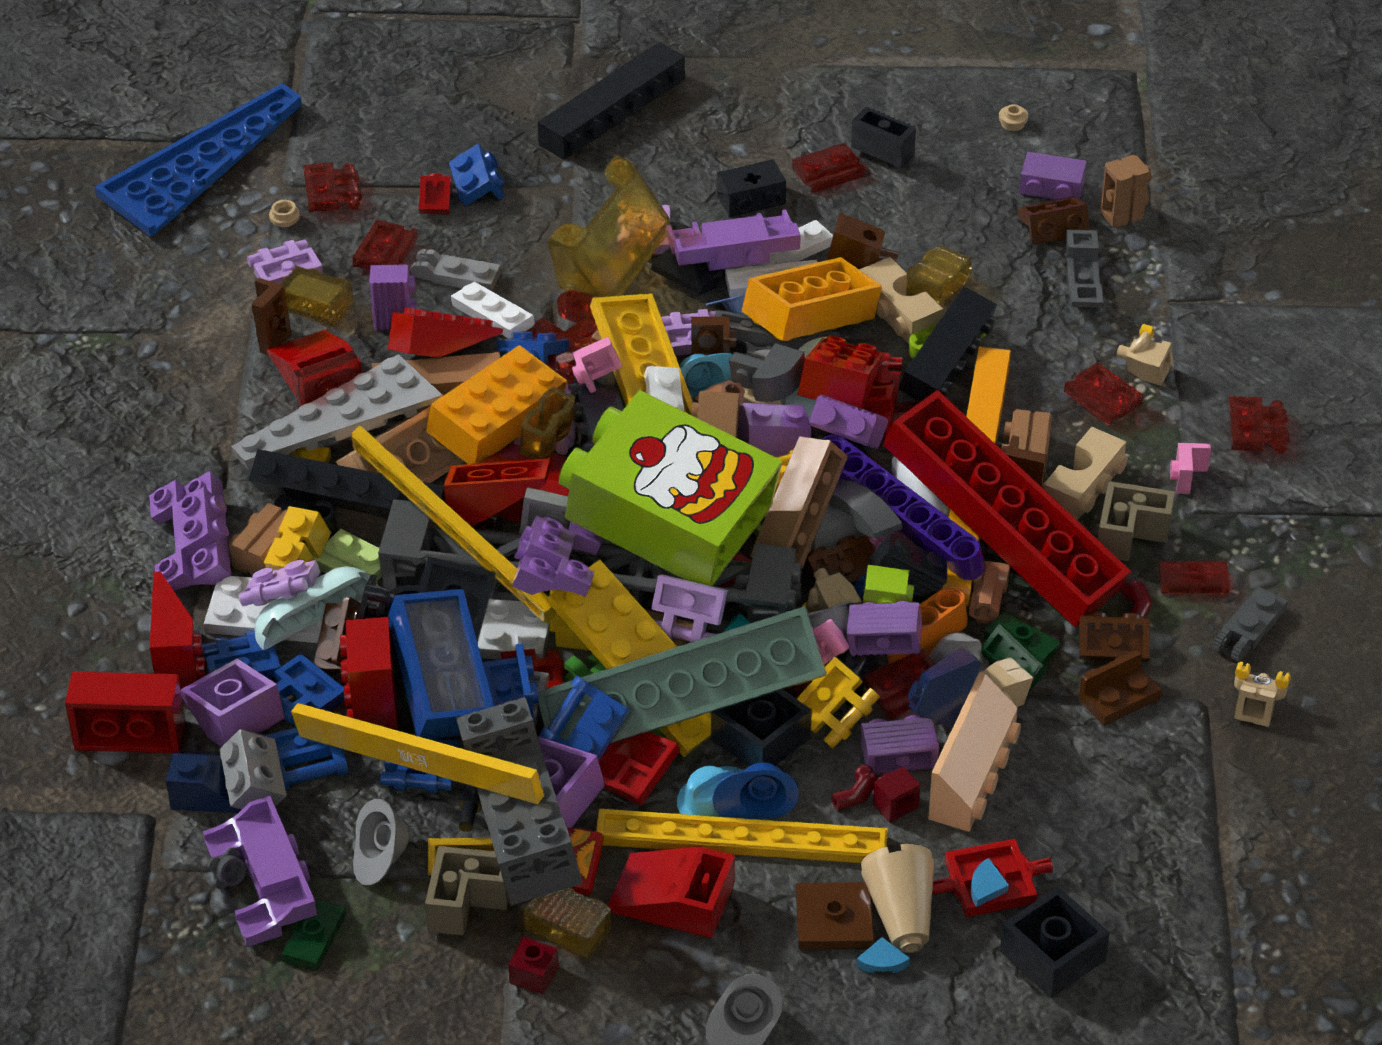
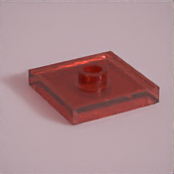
(323, 376)

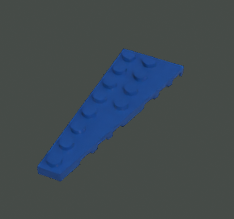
(175, 176)

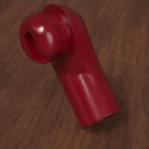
(1138, 594)
(859, 792)

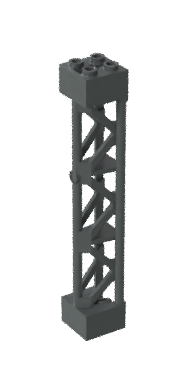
(766, 584)

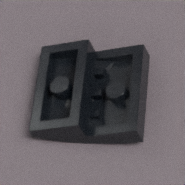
(691, 276)

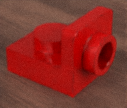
(435, 194)

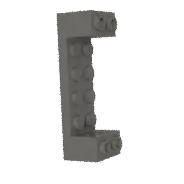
(526, 837)

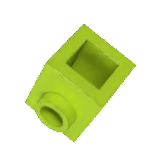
(887, 585)

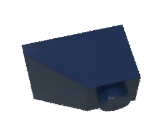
(945, 687)
(198, 782)

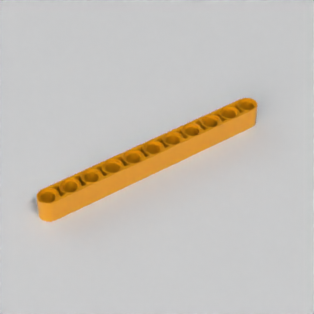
(985, 412)

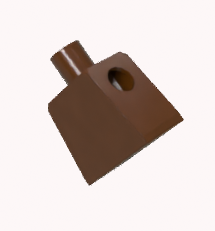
(858, 243)

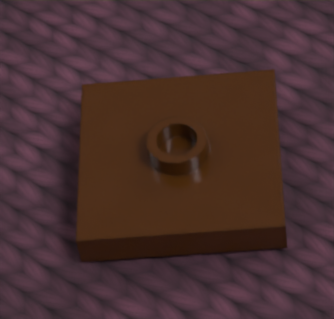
(834, 915)

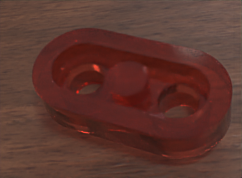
(574, 305)

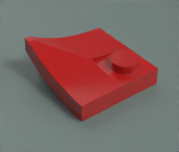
(636, 765)

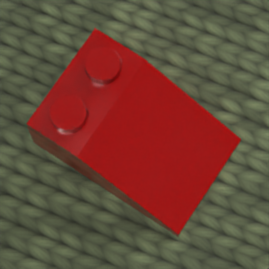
(488, 488)
(173, 637)

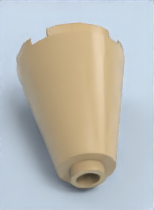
(902, 893)

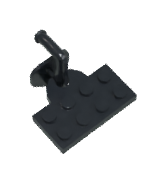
(437, 576)

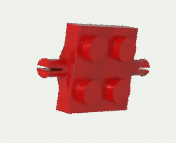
(1010, 864)

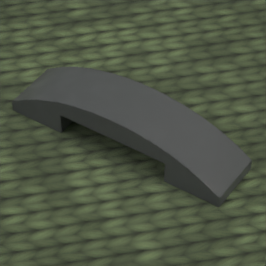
(1083, 269)
(869, 511)

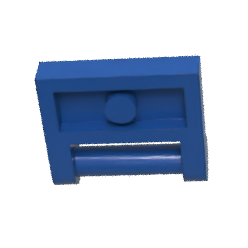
(595, 726)
(297, 750)

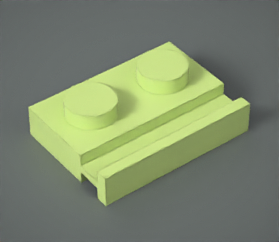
(349, 550)

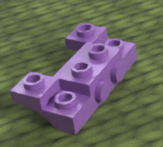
(734, 241)
(198, 531)
(545, 557)
(272, 867)

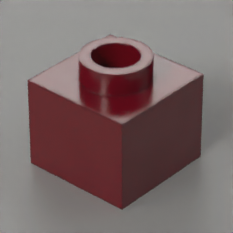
(896, 794)
(533, 965)

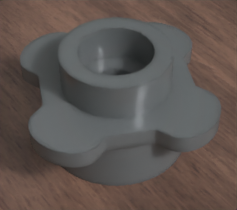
(234, 872)

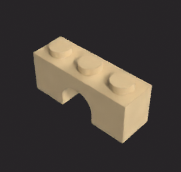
(900, 311)
(1095, 464)

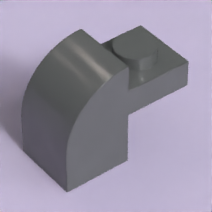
(769, 378)

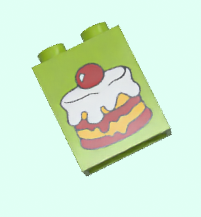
(669, 488)

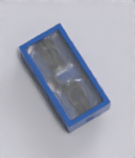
(438, 660)

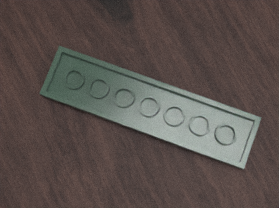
(702, 675)

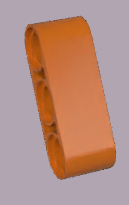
(940, 615)

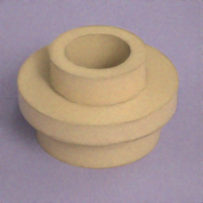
(1013, 117)
(284, 213)

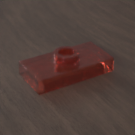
(1194, 577)

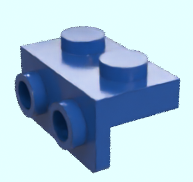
(476, 175)
(540, 347)
(510, 679)

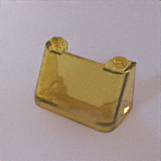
(616, 241)

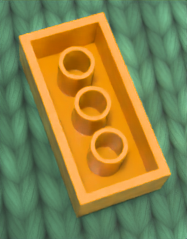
(811, 299)
(490, 406)

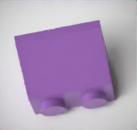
(772, 426)
(233, 700)
(574, 778)

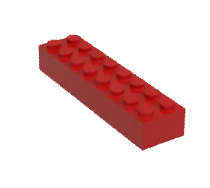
(1006, 507)

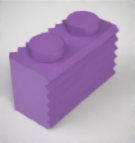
(1052, 176)
(390, 293)
(848, 421)
(884, 628)
(899, 744)

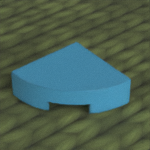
(987, 883)
(882, 957)

